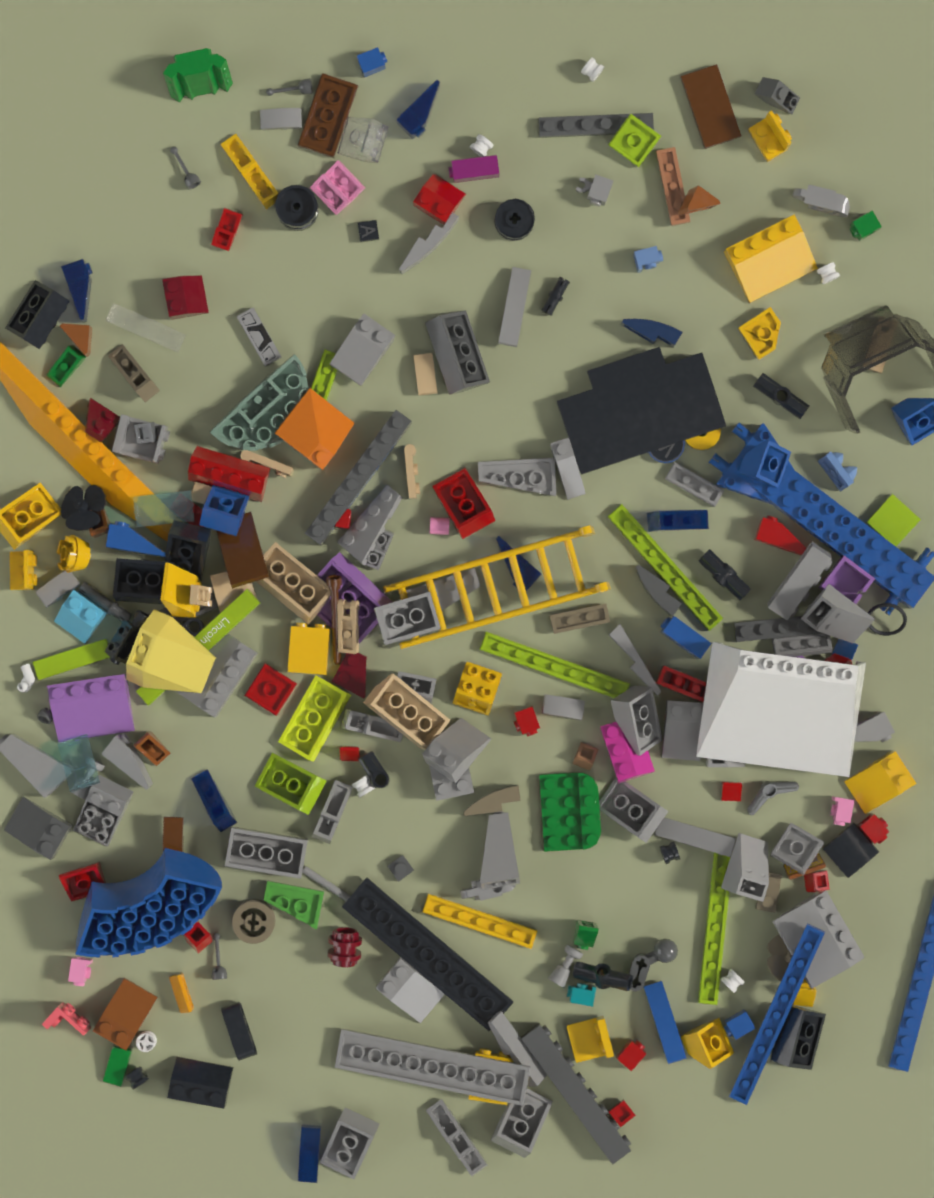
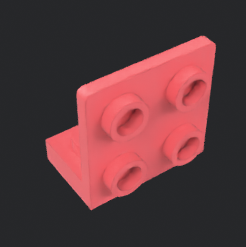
(67, 1012)

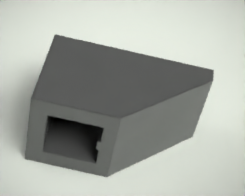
(777, 95)

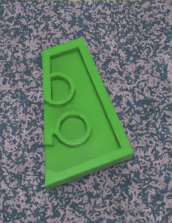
(296, 900)

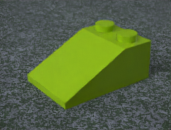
(290, 783)

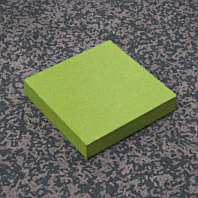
(634, 140)
(893, 520)

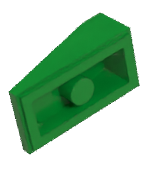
(66, 365)
(117, 1065)

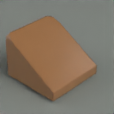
(585, 756)

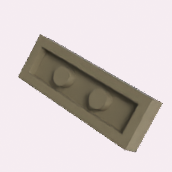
(579, 618)

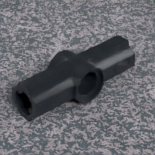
(770, 388)
(724, 574)
(602, 976)

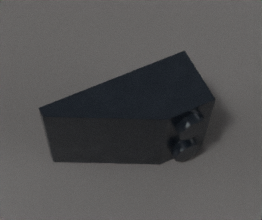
(188, 547)

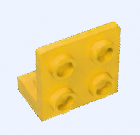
(770, 136)
(22, 570)
(477, 688)
(590, 1039)

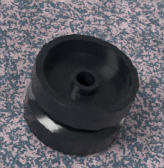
(297, 219)

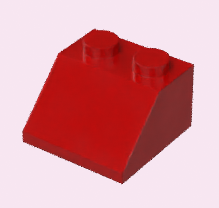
(438, 199)

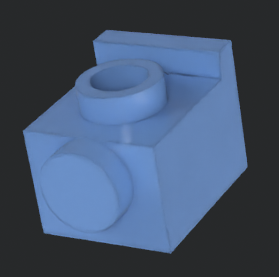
(647, 258)

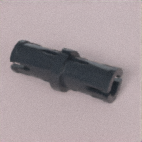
(555, 296)

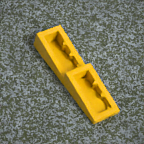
(250, 171)

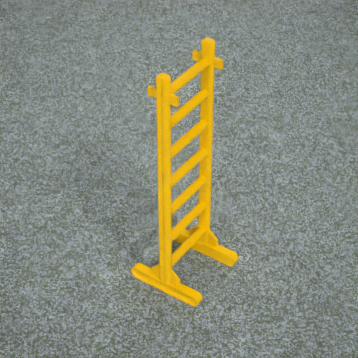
(499, 616)

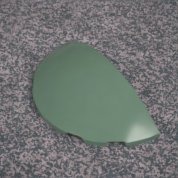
(261, 412)

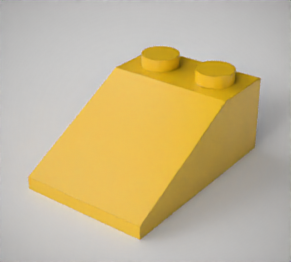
(28, 515)
(176, 591)
(880, 782)

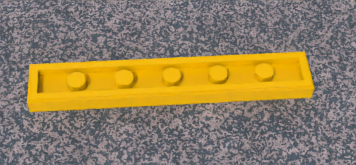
(479, 921)

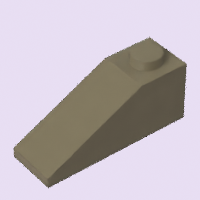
(133, 373)

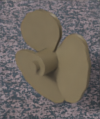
(780, 957)

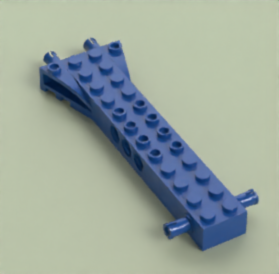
(831, 524)

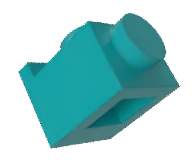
(582, 994)

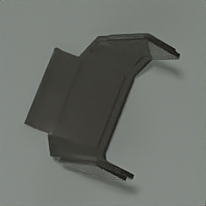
(864, 345)

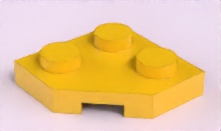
(761, 333)

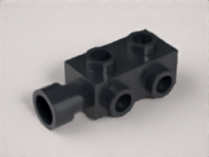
(124, 639)

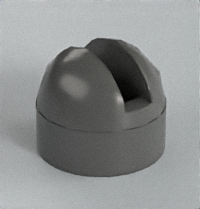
(45, 716)

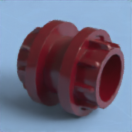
(344, 947)

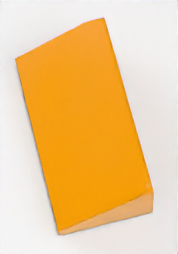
(181, 993)

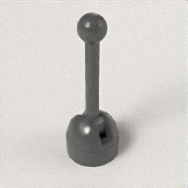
(304, 87)
(191, 180)
(218, 972)

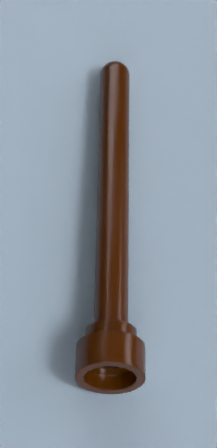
(334, 583)

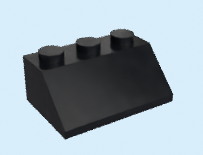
(37, 314)
(138, 581)
(799, 1038)
(200, 1082)

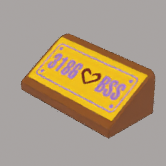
(816, 864)

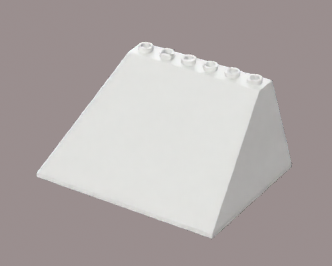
(780, 711)

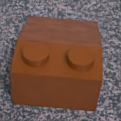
(125, 1014)

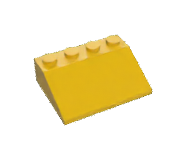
(771, 258)

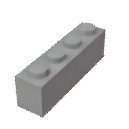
(799, 581)

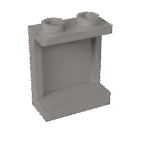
(126, 442)

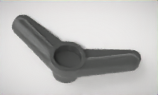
(769, 790)

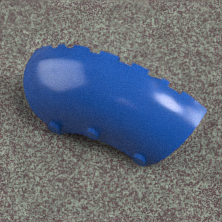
(148, 908)

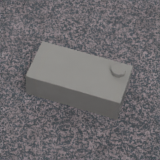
(266, 852)

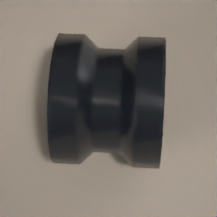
(669, 852)
(136, 1077)

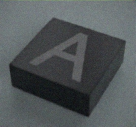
(368, 231)

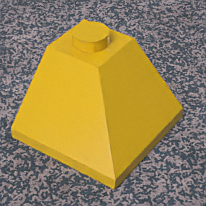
(708, 1043)

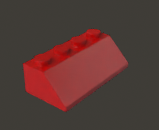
(228, 472)

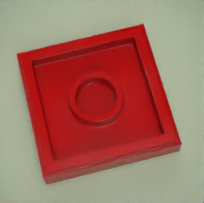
(270, 689)

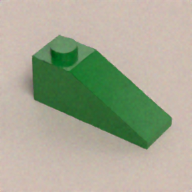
(585, 934)

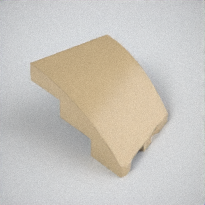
(223, 591)

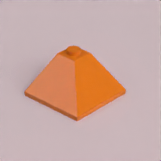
(315, 428)

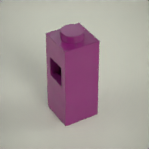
(474, 169)

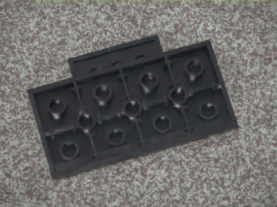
(639, 408)

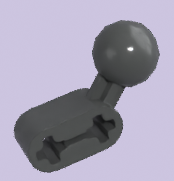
(664, 951)

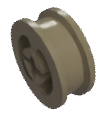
(238, 920)

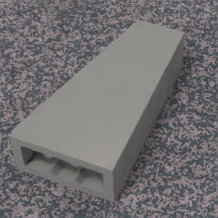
(34, 764)
(499, 857)

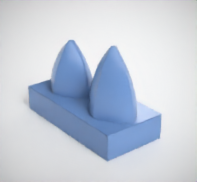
(833, 467)

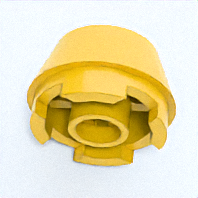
(73, 554)

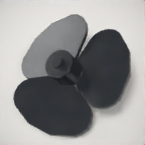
(78, 510)

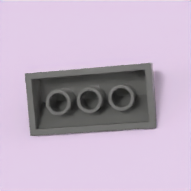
(457, 352)

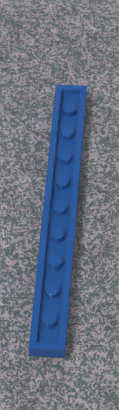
(915, 999)
(777, 1013)

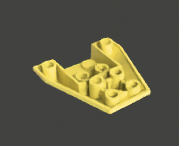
(168, 657)

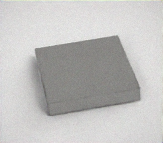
(797, 848)

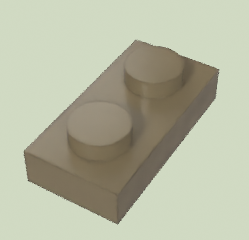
(771, 897)

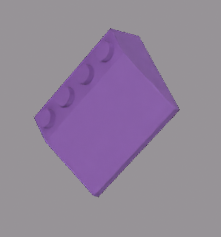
(354, 587)
(91, 707)

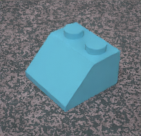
(80, 616)

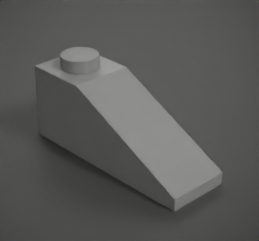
(567, 468)
(874, 729)
(126, 757)

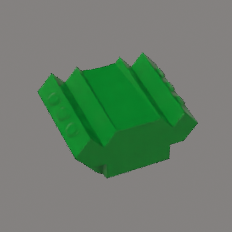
(197, 74)

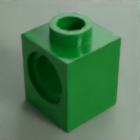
(865, 226)

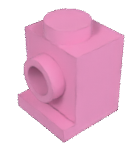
(842, 810)
(79, 970)

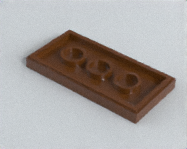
(710, 106)
(328, 115)
(243, 554)

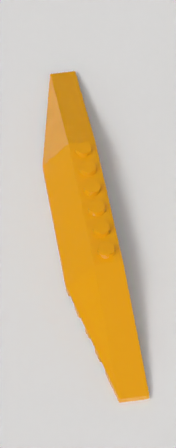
(69, 438)

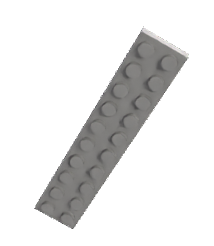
(432, 1067)

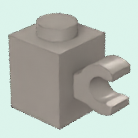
(597, 190)

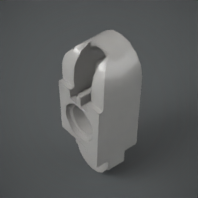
(823, 200)
(480, 894)

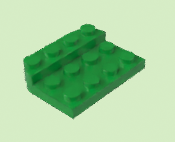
(569, 811)

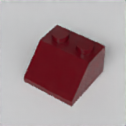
(185, 296)

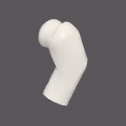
(28, 679)

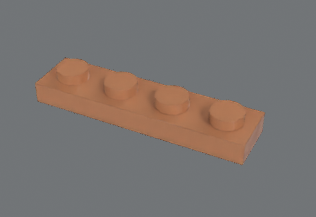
(672, 185)

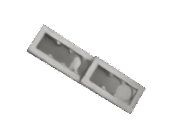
(638, 667)
(696, 836)
(512, 1044)

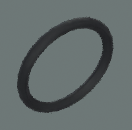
(895, 607)

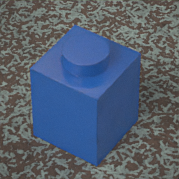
(372, 62)
(739, 1024)

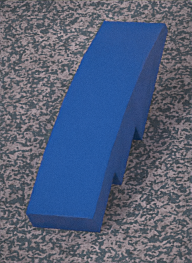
(665, 1022)

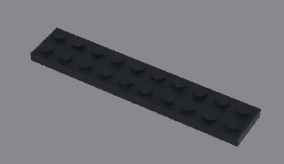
(426, 953)

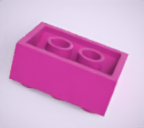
(622, 756)

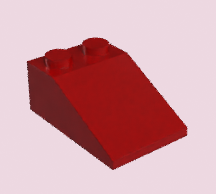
(464, 503)

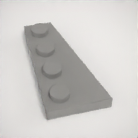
(525, 474)
(364, 532)
(447, 588)

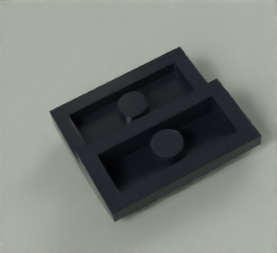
(851, 850)

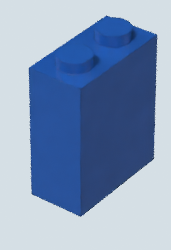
(685, 637)

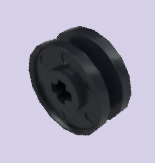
(524, 225)

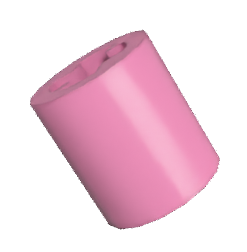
(439, 525)

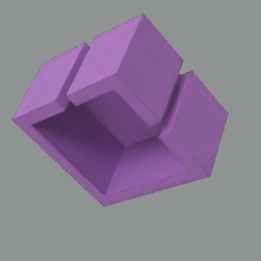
(848, 579)

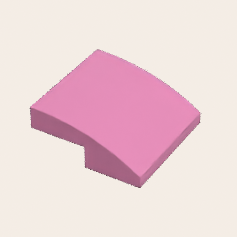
(337, 187)

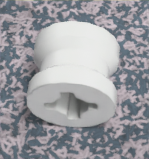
(592, 69)
(481, 146)
(828, 273)
(363, 786)
(732, 980)
(146, 1045)

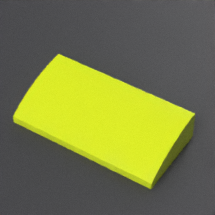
(314, 718)

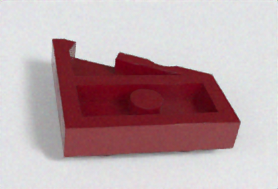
(100, 420)
(352, 674)

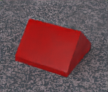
(78, 881)

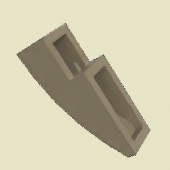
(493, 800)

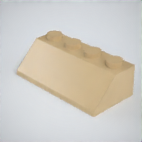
(294, 584)
(407, 711)

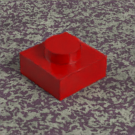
(622, 1113)

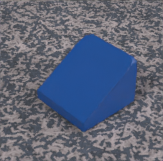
(845, 648)

